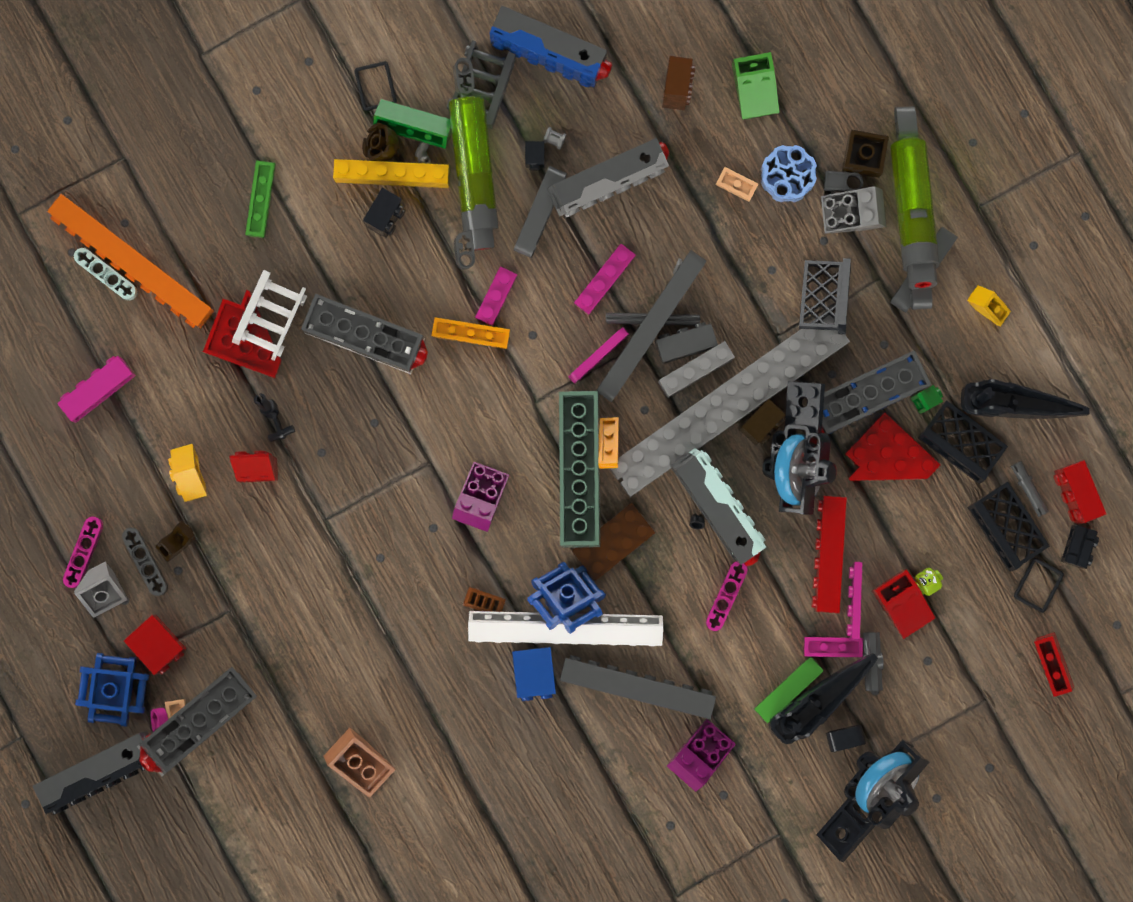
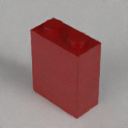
(155, 645)

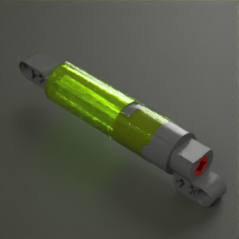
(472, 168)
(914, 208)

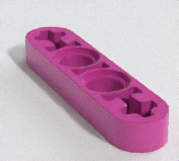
(598, 355)
(80, 551)
(729, 597)

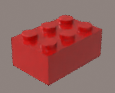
(1079, 492)

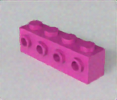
(95, 389)

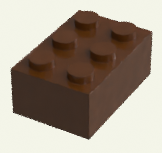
(678, 83)

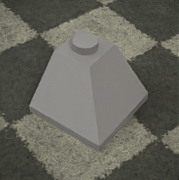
(100, 590)

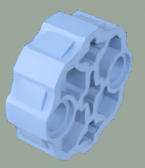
(795, 166)

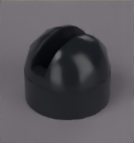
(697, 521)

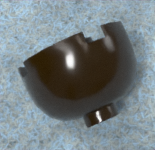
(381, 143)

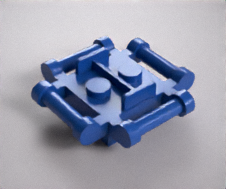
(566, 596)
(111, 689)

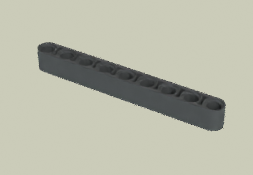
(651, 325)

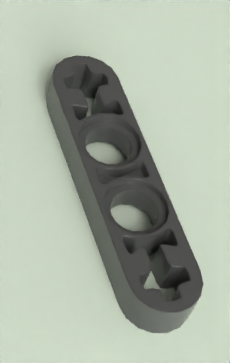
(147, 560)

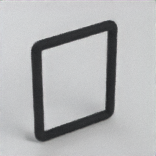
(360, 87)
(1052, 592)

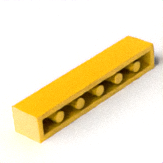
(391, 173)

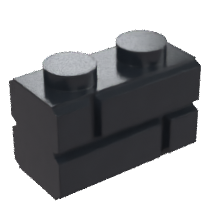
(1080, 546)

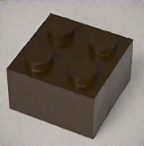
(865, 153)
(762, 422)

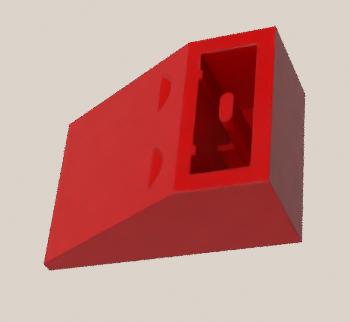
(254, 467)
(904, 603)

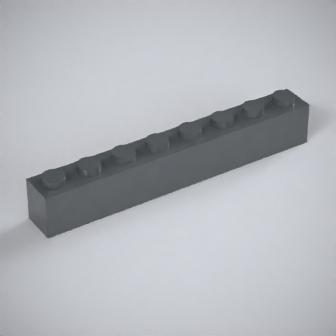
(638, 688)

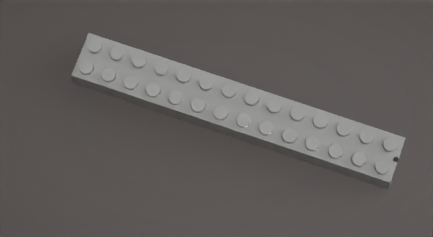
(726, 405)

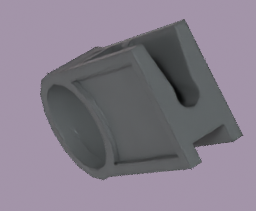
(837, 181)

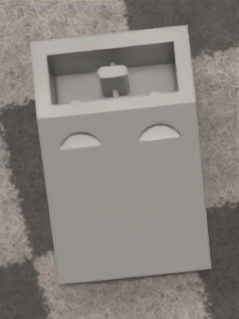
(853, 210)

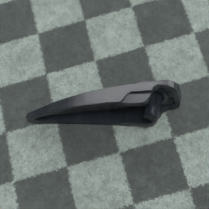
(1012, 400)
(817, 704)

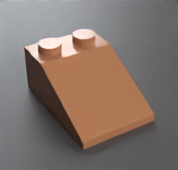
(358, 763)

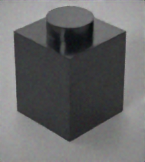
(534, 155)

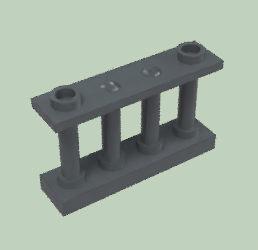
(500, 81)

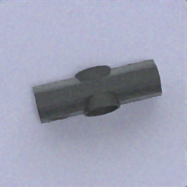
(871, 645)

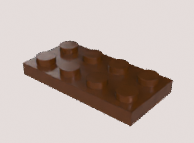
(617, 540)

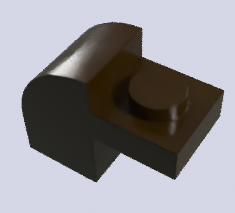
(176, 541)

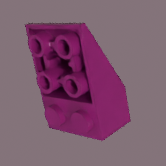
(480, 496)
(701, 755)

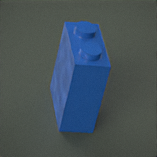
(534, 673)

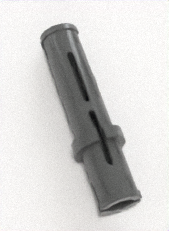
(1029, 488)

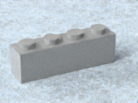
(696, 369)

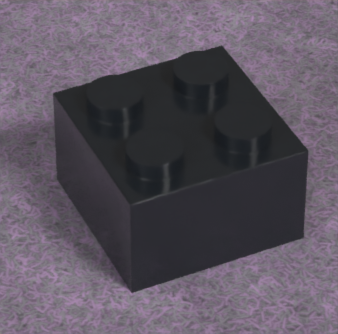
(384, 213)

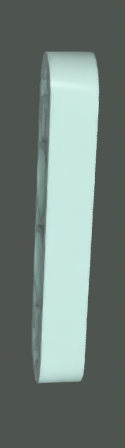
(105, 274)

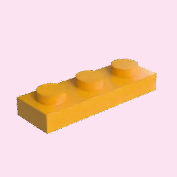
(608, 443)

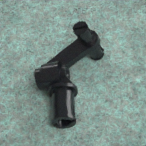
(270, 410)

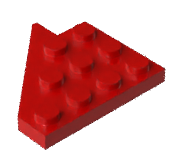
(246, 353)
(889, 454)

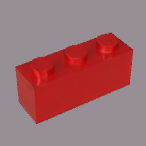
(1054, 664)

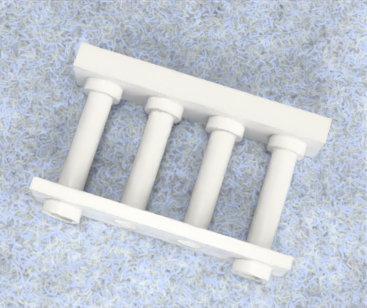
(258, 300)

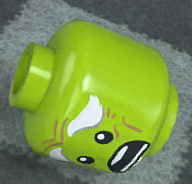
(929, 581)

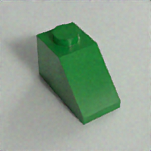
(927, 399)

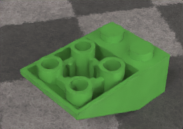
(756, 85)

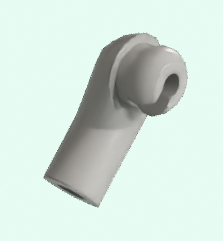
(421, 154)

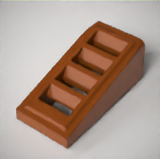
(469, 596)

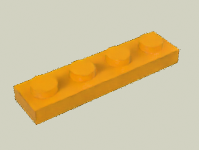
(470, 333)

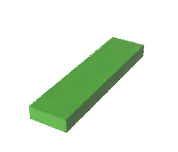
(260, 199)
(788, 689)

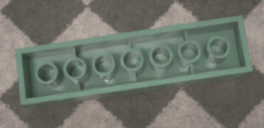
(579, 469)

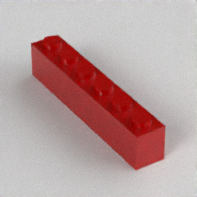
(830, 554)

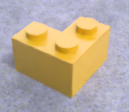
(187, 473)

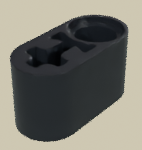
(845, 738)

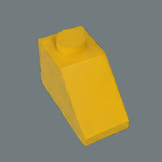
(989, 305)

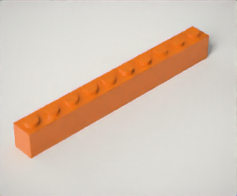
(130, 261)

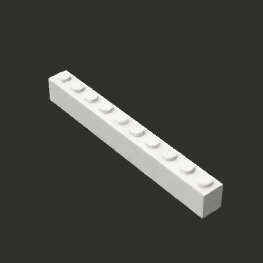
(532, 628)

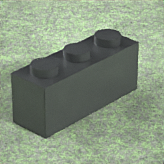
(686, 342)

